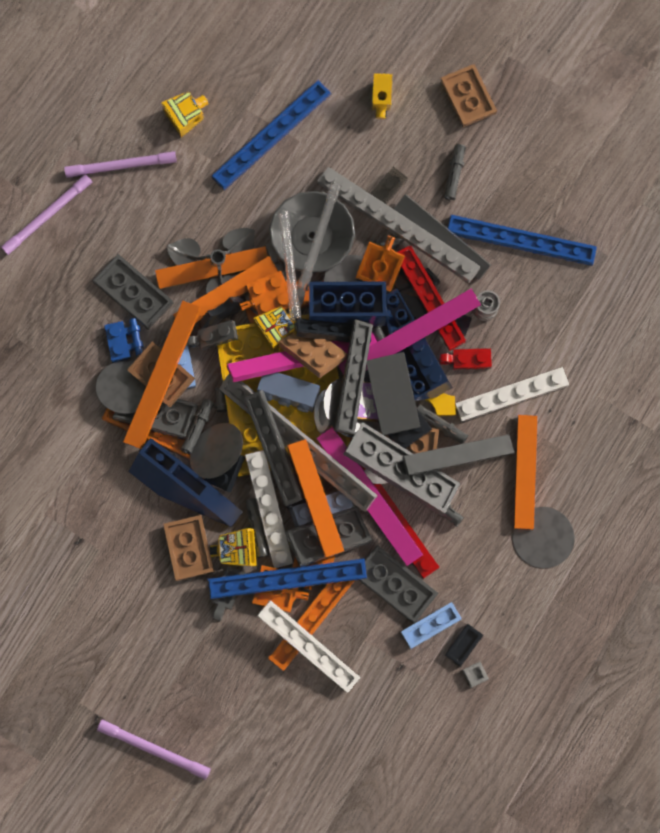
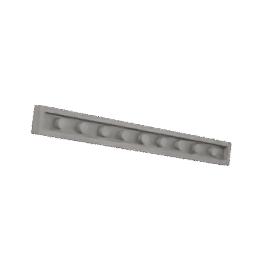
(401, 226)
(324, 463)

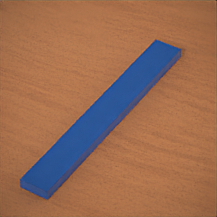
(271, 135)
(522, 240)
(287, 578)

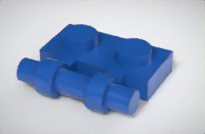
(118, 342)

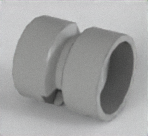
(489, 305)

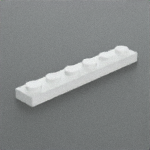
(511, 394)
(269, 509)
(308, 646)

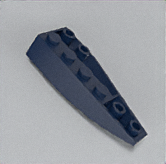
(423, 367)
(181, 485)

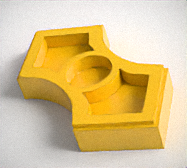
(443, 405)

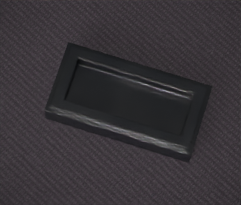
(464, 645)

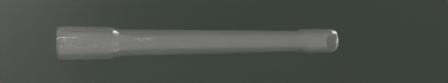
(331, 199)
(285, 225)

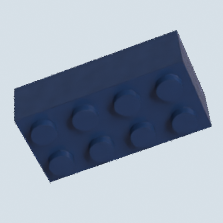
(348, 302)

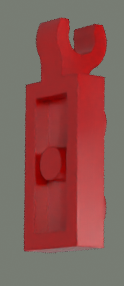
(468, 359)

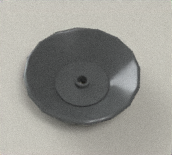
(305, 214)

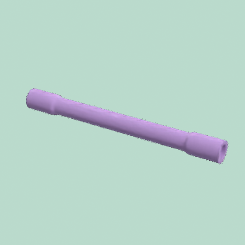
(79, 170)
(76, 188)
(115, 732)

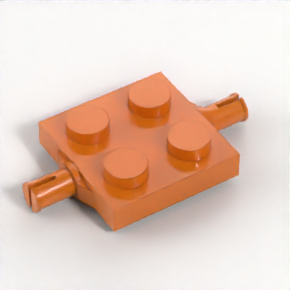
(380, 264)
(267, 294)
(282, 598)

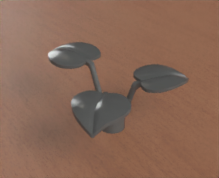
(188, 251)

